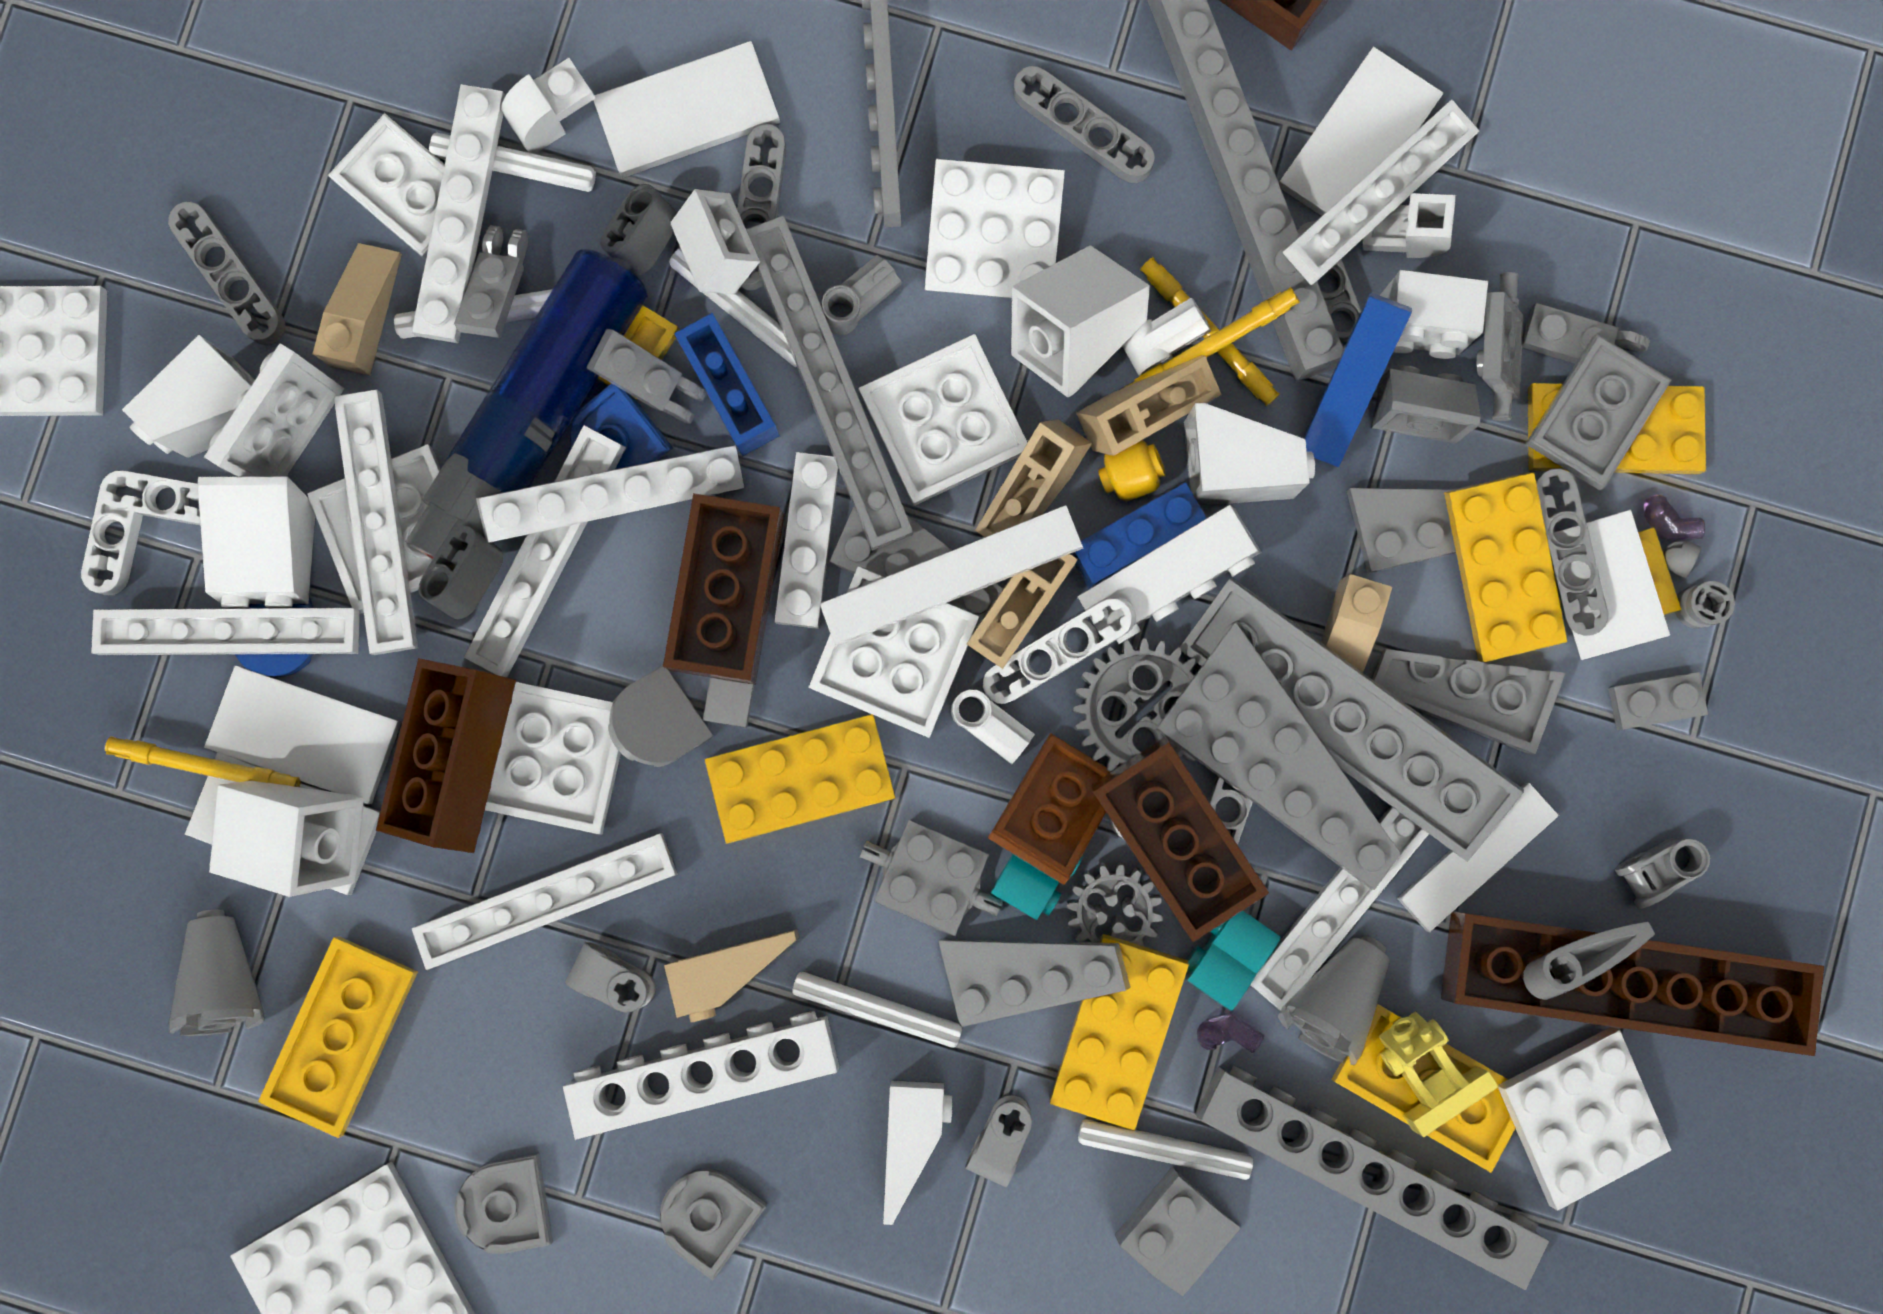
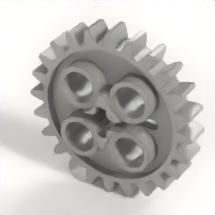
(1116, 682)

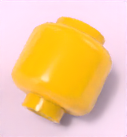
(1133, 471)

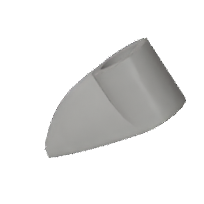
(1583, 960)

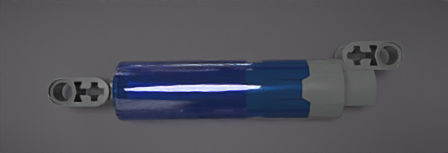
(535, 400)

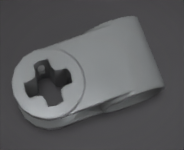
(1655, 873)
(603, 976)
(998, 1146)

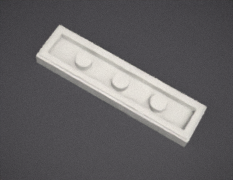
(1454, 879)

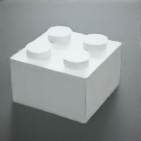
(1444, 314)

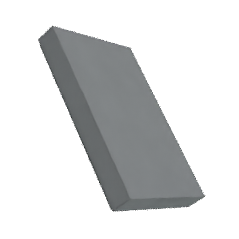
(1598, 412)

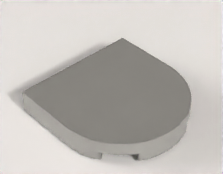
(655, 721)
(505, 1206)
(708, 1218)

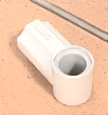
(1165, 335)
(995, 727)

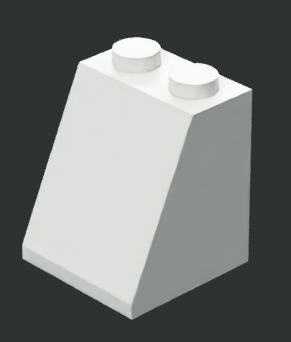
(1075, 317)
(189, 399)
(1242, 459)
(256, 541)
(285, 837)

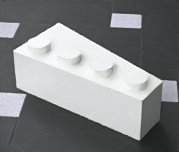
(1177, 570)

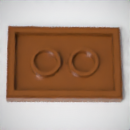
(1053, 810)

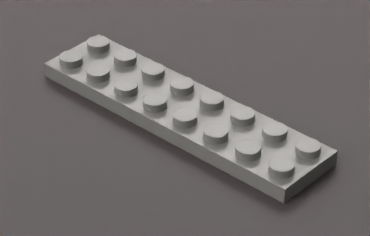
(1366, 726)

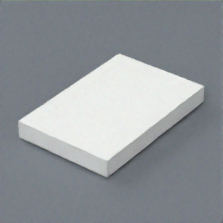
(394, 181)
(1626, 583)

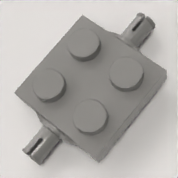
(1502, 353)
(931, 878)

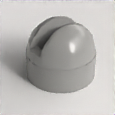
(1681, 557)

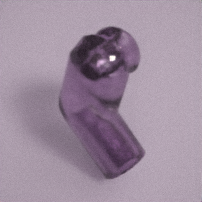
(1667, 521)
(1225, 1029)

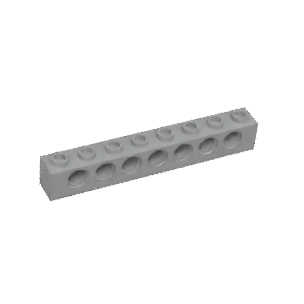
(1511, 1257)

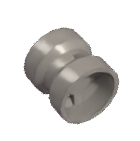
(1696, 607)

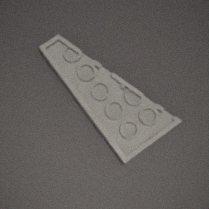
(1259, 743)

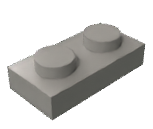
(1658, 701)

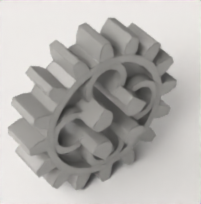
(1107, 885)

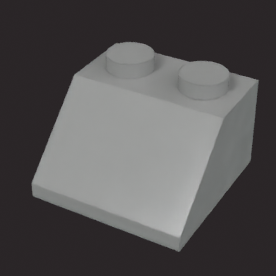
(1426, 405)
(1176, 1232)

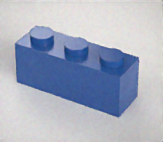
(727, 384)
(1137, 535)

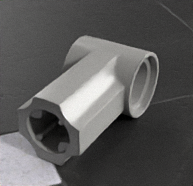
(861, 293)

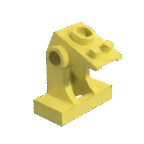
(1442, 1092)

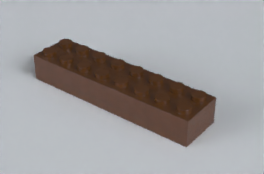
(1652, 990)

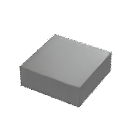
(728, 702)

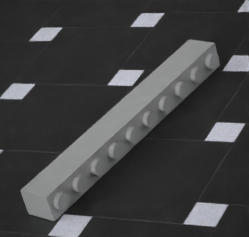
(1246, 180)

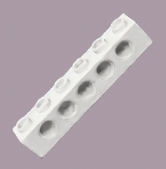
(594, 1114)

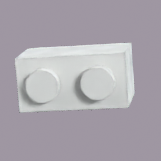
(714, 242)

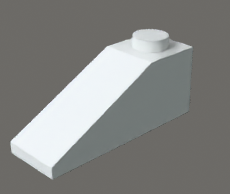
(913, 1132)

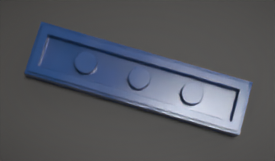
(1355, 378)

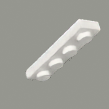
(807, 540)

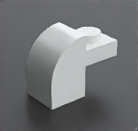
(539, 104)
(1416, 228)

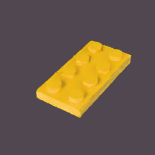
(1667, 443)
(1505, 567)
(799, 778)
(338, 1037)
(1120, 1039)
(1475, 1133)

